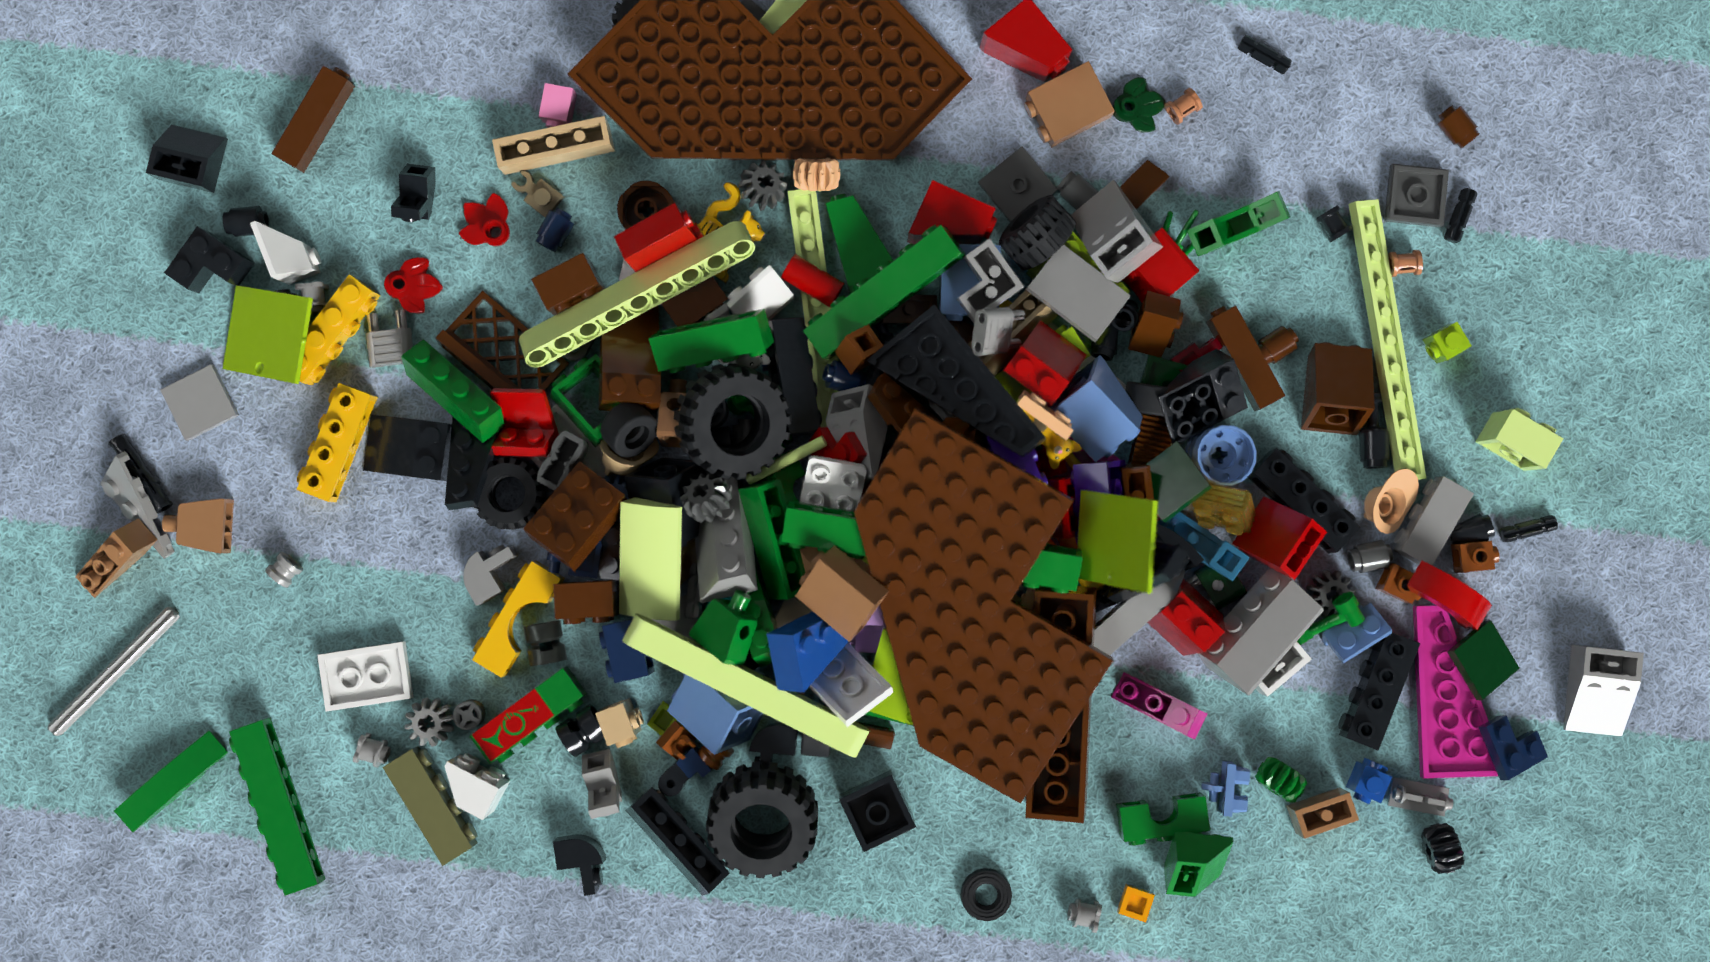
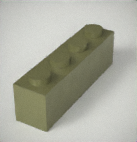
(431, 805)

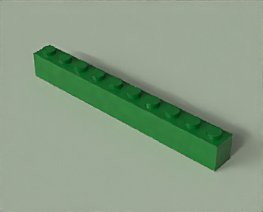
(830, 527)

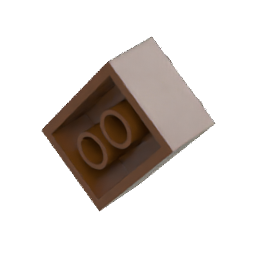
(576, 516)

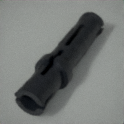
(159, 499)

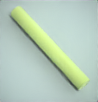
(788, 459)

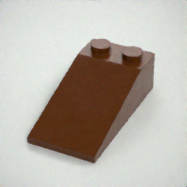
(628, 364)

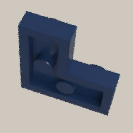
(1510, 753)

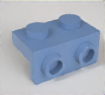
(1351, 641)

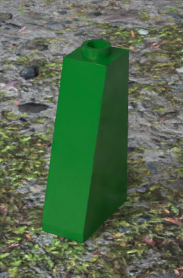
(855, 240)

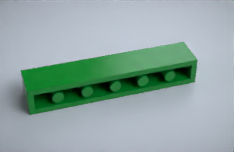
(886, 290)
(276, 806)

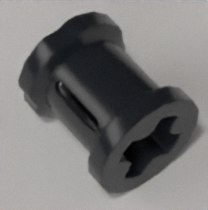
(1334, 223)

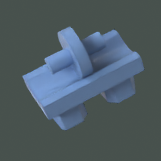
(1228, 801)

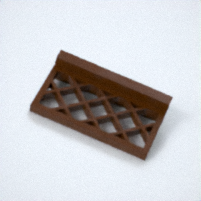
(480, 365)

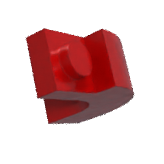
(1449, 594)

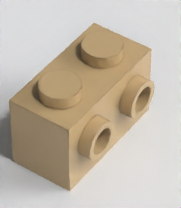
(620, 723)

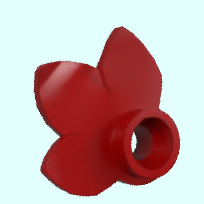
(483, 220)
(417, 285)

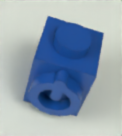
(1369, 781)

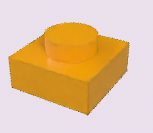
(1135, 903)

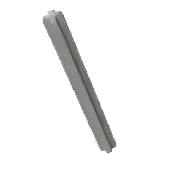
(113, 671)

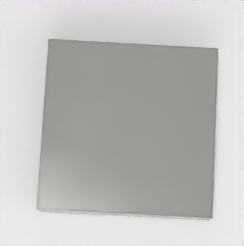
(199, 402)

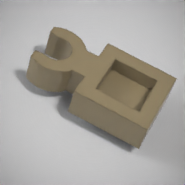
(540, 196)

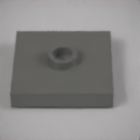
(1016, 184)
(1416, 195)

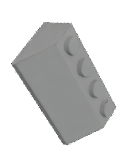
(725, 551)
(1261, 631)

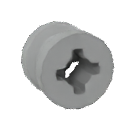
(284, 569)

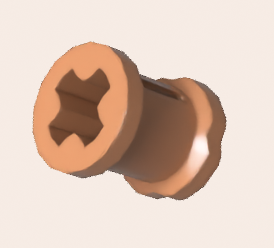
(1183, 106)
(1406, 263)

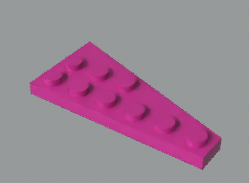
(1445, 705)

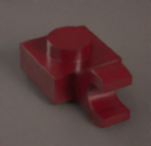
(1192, 351)

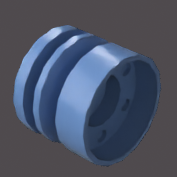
(1236, 451)

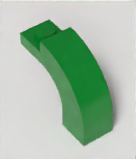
(1238, 224)

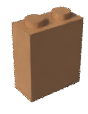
(1068, 105)
(840, 592)

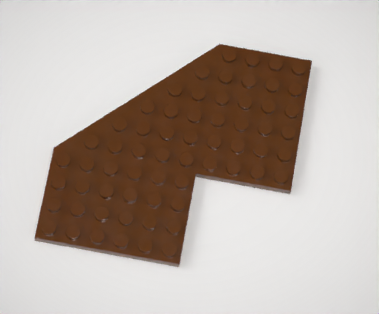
(722, 87)
(952, 544)

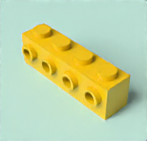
(335, 325)
(336, 442)

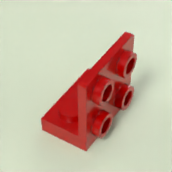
(527, 421)

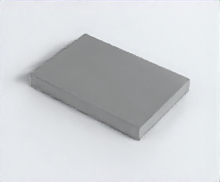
(1078, 293)

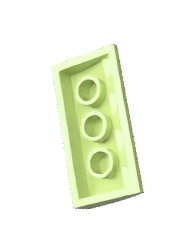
(650, 559)

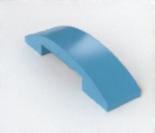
(1216, 553)

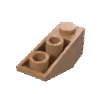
(116, 556)

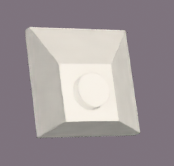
(285, 256)

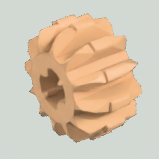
(816, 174)

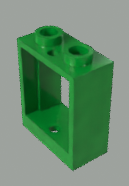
(566, 383)

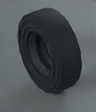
(986, 912)

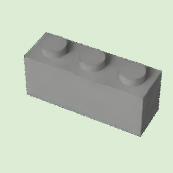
(1432, 520)

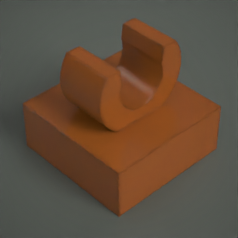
(676, 740)

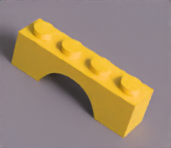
(498, 649)

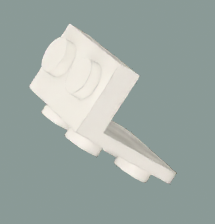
(833, 483)

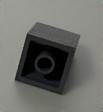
(664, 483)

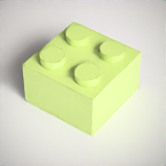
(1520, 439)

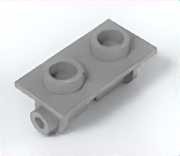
(1419, 797)

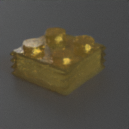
(1226, 509)

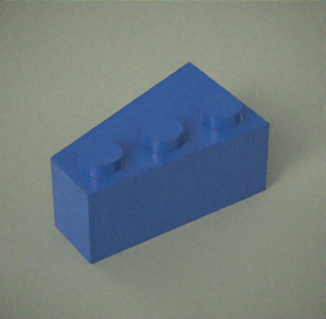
(803, 651)

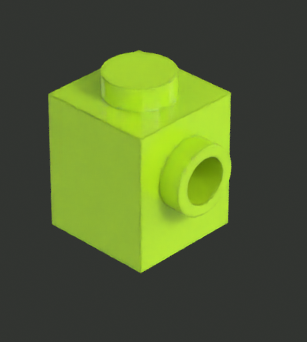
(1446, 343)

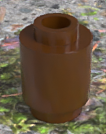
(1458, 126)
(1278, 344)

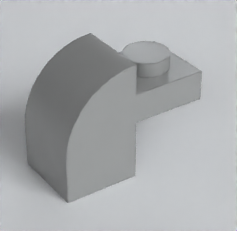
(480, 573)
(602, 783)

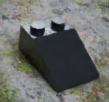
(408, 447)

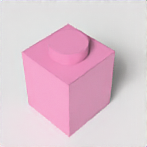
(557, 105)

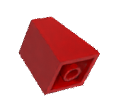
(1027, 42)
(961, 214)
(1045, 363)
(1189, 621)

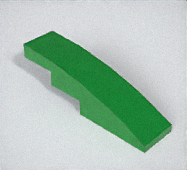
(170, 781)

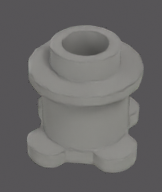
(316, 291)
(371, 750)
(1085, 914)

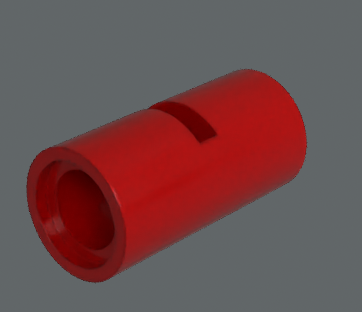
(812, 280)

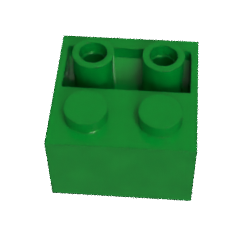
(1194, 862)

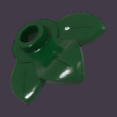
(1143, 105)

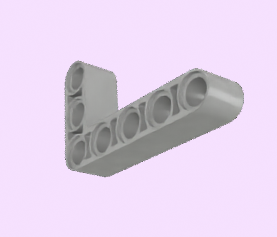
(1132, 615)

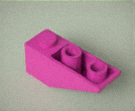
(1159, 705)

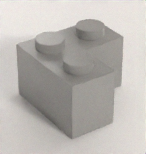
(995, 277)

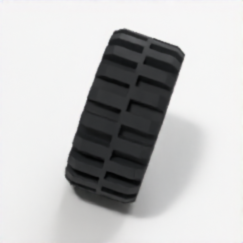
(761, 442)
(758, 852)

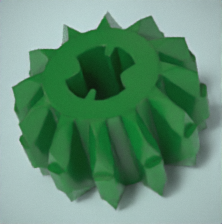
(1281, 779)

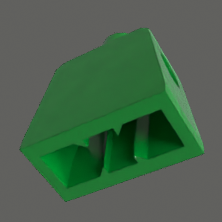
(726, 628)

